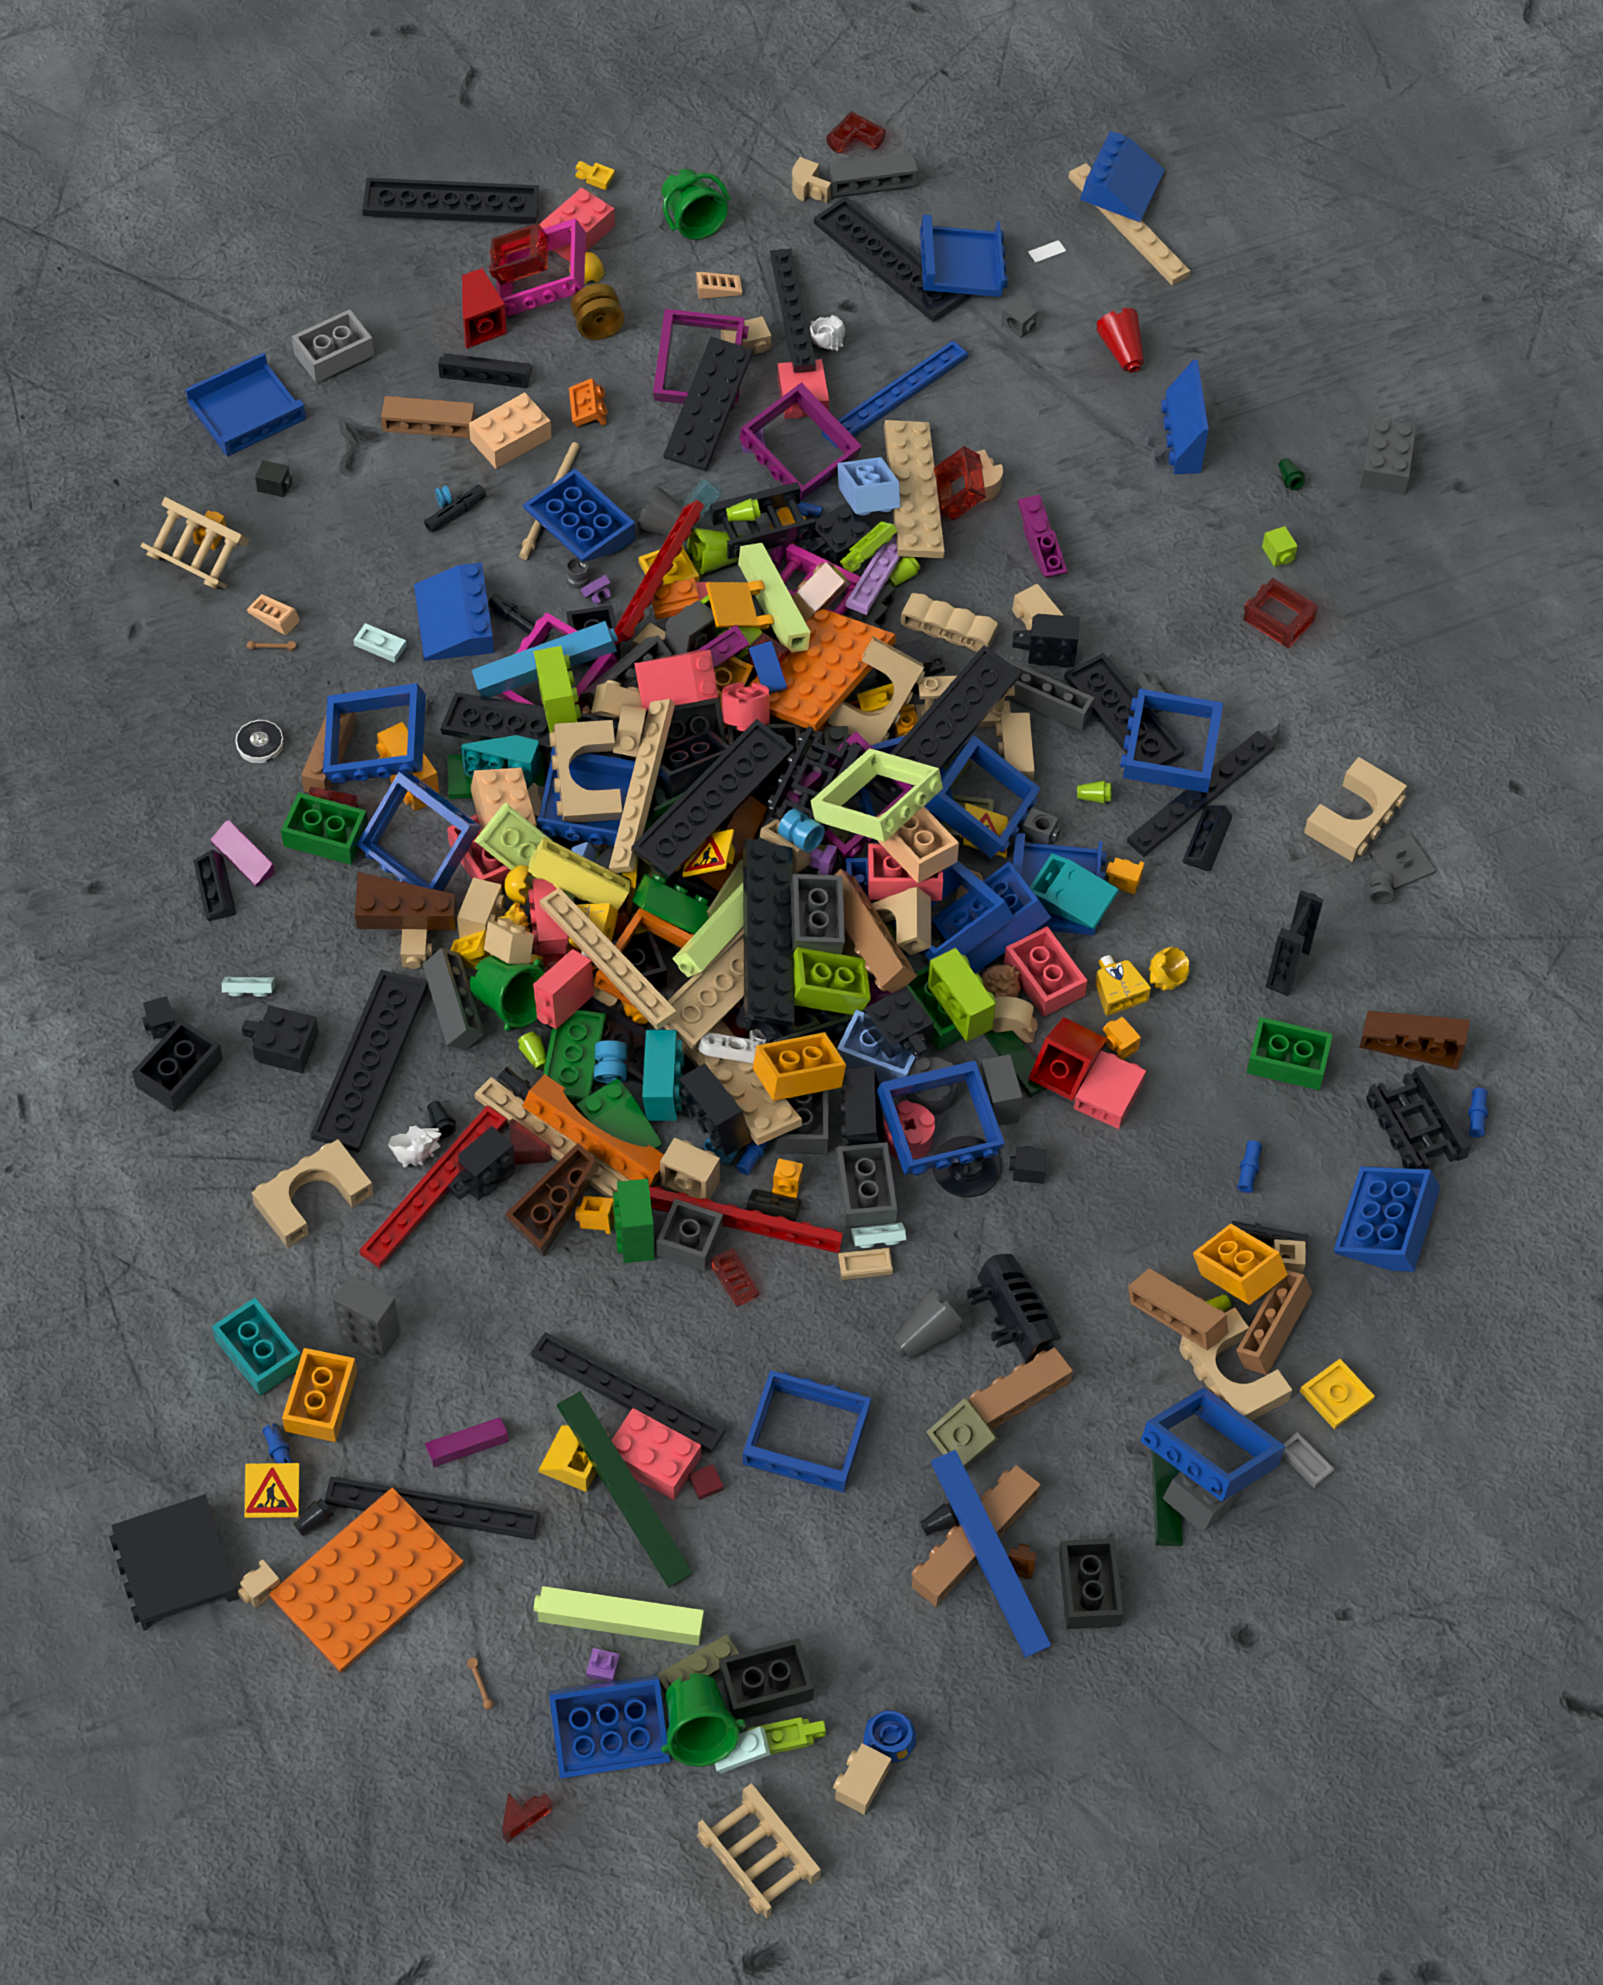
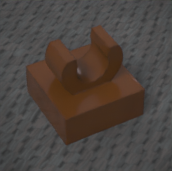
(1022, 1561)

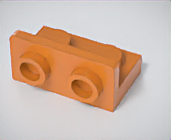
(587, 403)

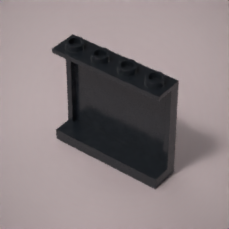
(172, 1560)

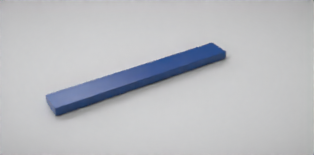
(902, 389)
(990, 1554)

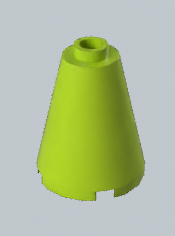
(709, 550)

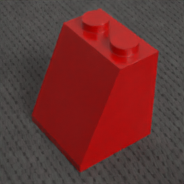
(482, 309)
(1066, 1058)

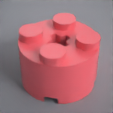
(745, 705)
(917, 1126)

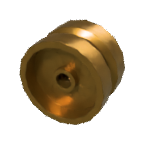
(597, 311)

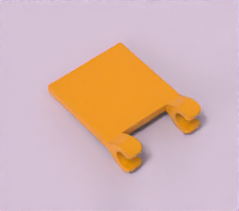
(734, 604)

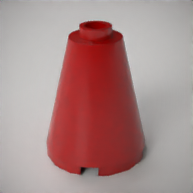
(1123, 338)

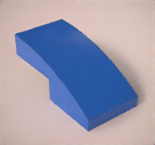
(768, 667)

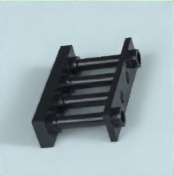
(769, 502)
(1294, 942)

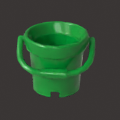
(694, 204)
(508, 989)
(699, 1722)

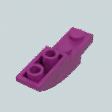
(1040, 537)

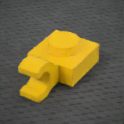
(597, 175)

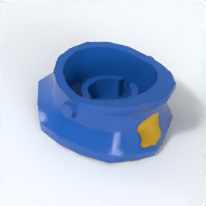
(890, 1735)

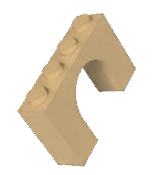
(902, 671)
(575, 802)
(1352, 836)
(912, 917)
(330, 1165)
(1248, 1399)

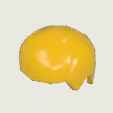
(593, 268)
(516, 886)

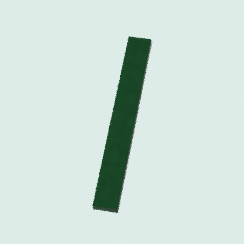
(1009, 1044)
(624, 1489)

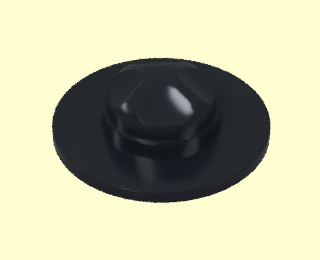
(970, 1178)

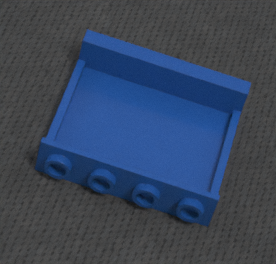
(962, 259)
(244, 405)
(591, 773)
(1030, 859)

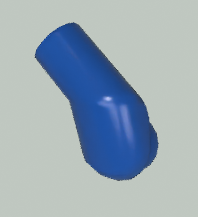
(809, 509)

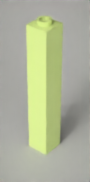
(775, 598)
(712, 935)
(619, 1615)

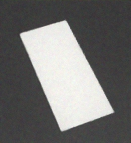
(1047, 251)

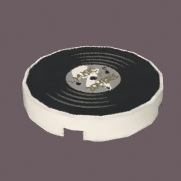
(259, 741)

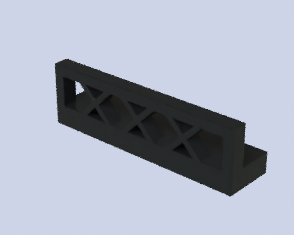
(484, 370)

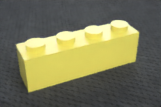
(578, 875)

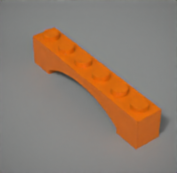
(551, 1105)

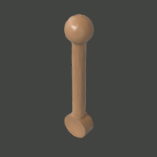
(291, 645)
(472, 1664)

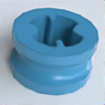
(443, 496)

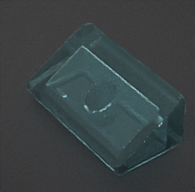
(704, 493)

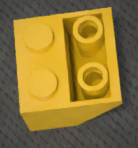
(568, 1461)

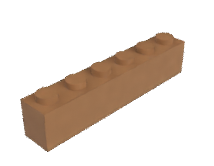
(873, 938)
(955, 1556)

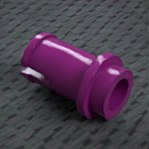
(777, 554)

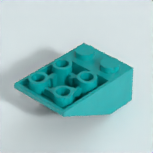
(503, 754)
(1072, 891)

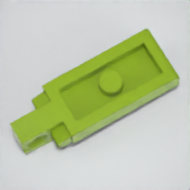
(867, 545)
(792, 1734)

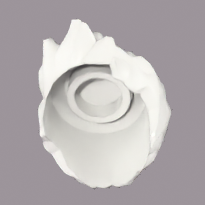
(827, 332)
(415, 1145)

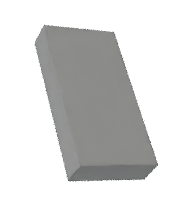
(1307, 1460)

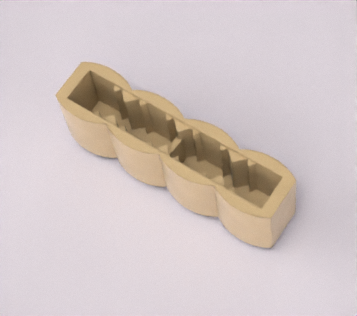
(948, 623)

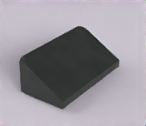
(774, 1204)

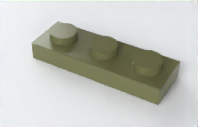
(701, 1662)

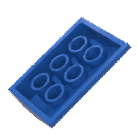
(1122, 178)
(1185, 421)
(582, 517)
(454, 613)
(1022, 902)
(1388, 1217)
(608, 1726)

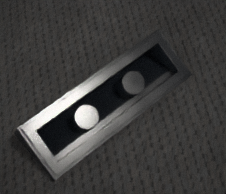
(1208, 837)
(214, 886)

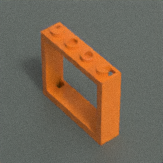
(653, 924)

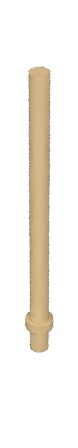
(529, 543)

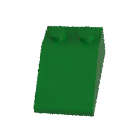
(619, 1115)

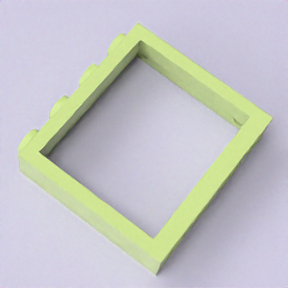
(828, 802)

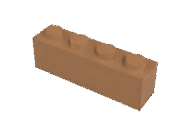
(427, 417)
(313, 771)
(1178, 1309)
(1274, 1323)
(1022, 1388)

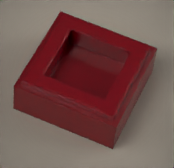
(706, 1482)

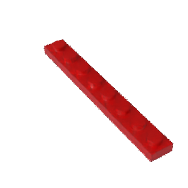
(661, 565)
(426, 1192)
(755, 1221)

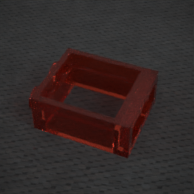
(537, 262)
(959, 463)
(1270, 626)

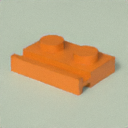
(674, 597)

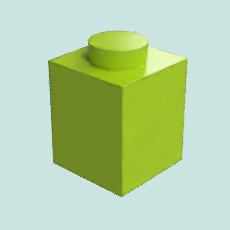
(1279, 546)

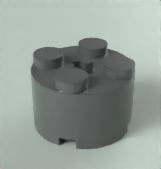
(937, 1098)

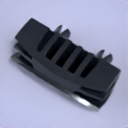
(1017, 1305)

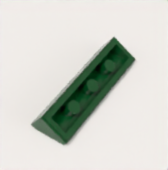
(1166, 1518)

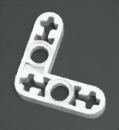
(723, 1046)

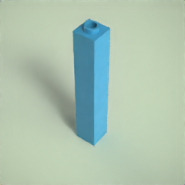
(521, 667)

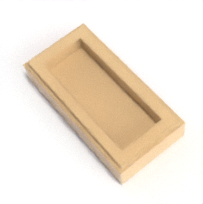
(865, 1263)

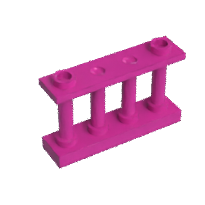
(806, 562)

